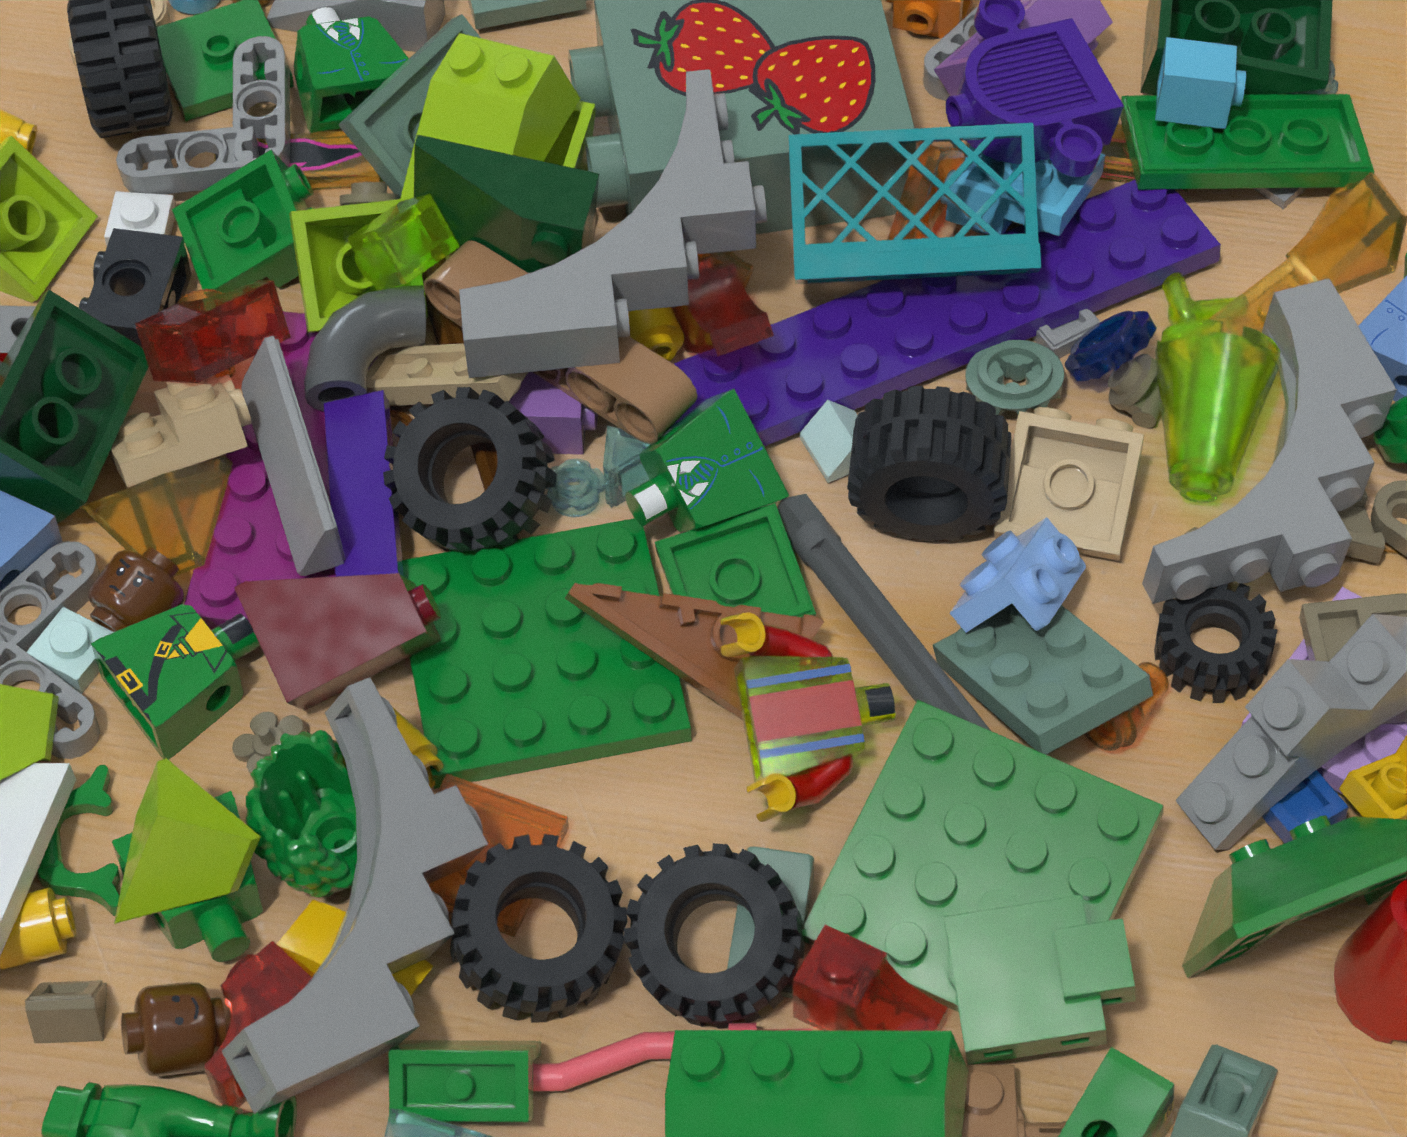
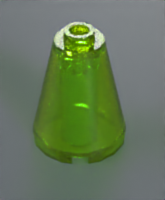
(1211, 402)

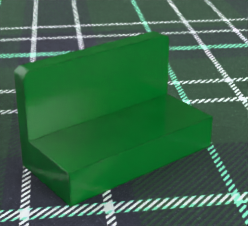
(464, 1079)

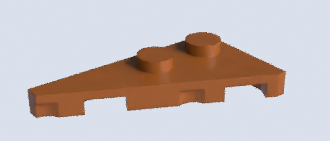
(682, 633)

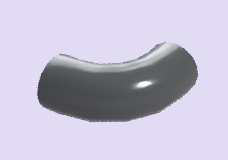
(357, 336)

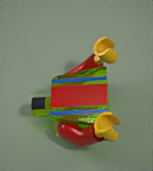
(799, 713)

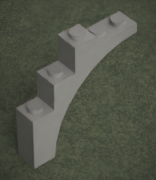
(581, 304)
(1290, 518)
(1297, 726)
(392, 920)

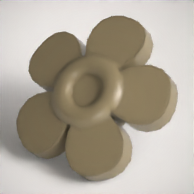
(267, 733)

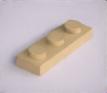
(416, 372)

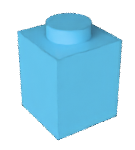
(1198, 83)

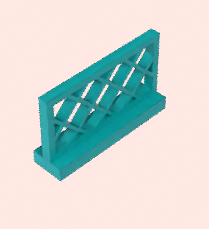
(915, 257)

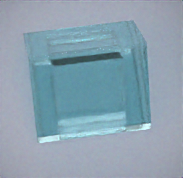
(622, 465)

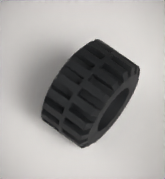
(120, 65)
(434, 441)
(929, 464)
(549, 875)
(675, 895)

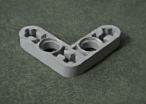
(233, 145)
(17, 639)

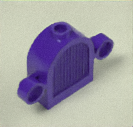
(1036, 78)

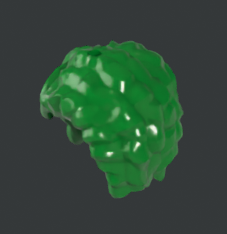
(305, 814)

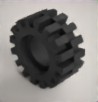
(1210, 670)

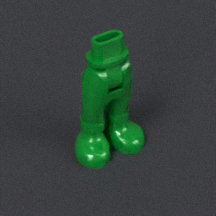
(157, 1112)

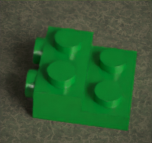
(243, 225)

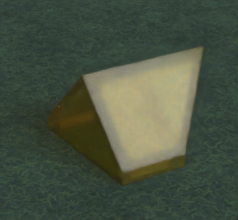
(1354, 235)
(168, 512)

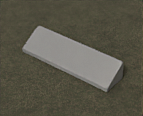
(291, 462)

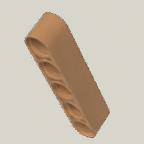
(637, 395)

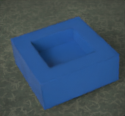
(1303, 803)

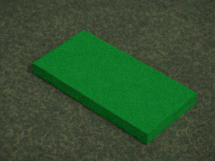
(1264, 145)

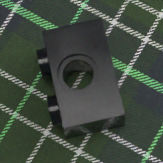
(137, 279)

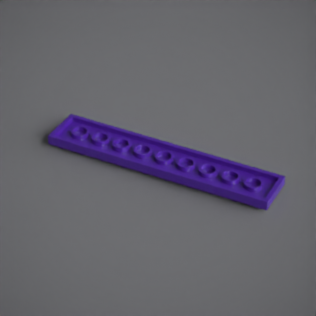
(928, 326)

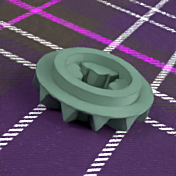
(1018, 361)

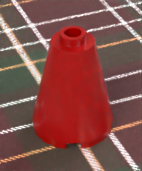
(1373, 971)

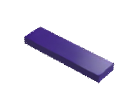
(366, 522)

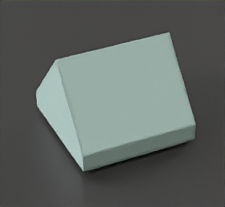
(830, 439)

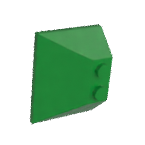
(1294, 881)

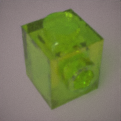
(402, 242)

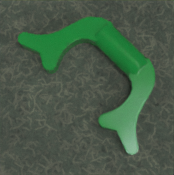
(94, 885)

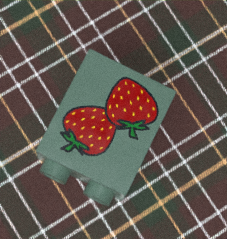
(782, 74)

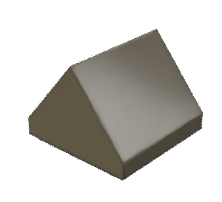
(67, 1011)

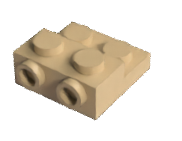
(193, 426)
(1074, 477)

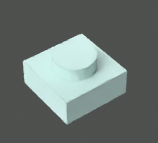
(67, 648)

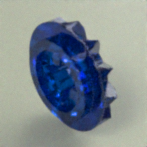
(1110, 344)

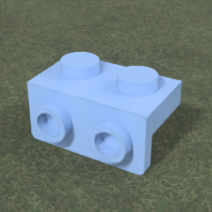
(1025, 571)

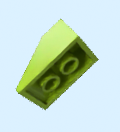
(495, 100)

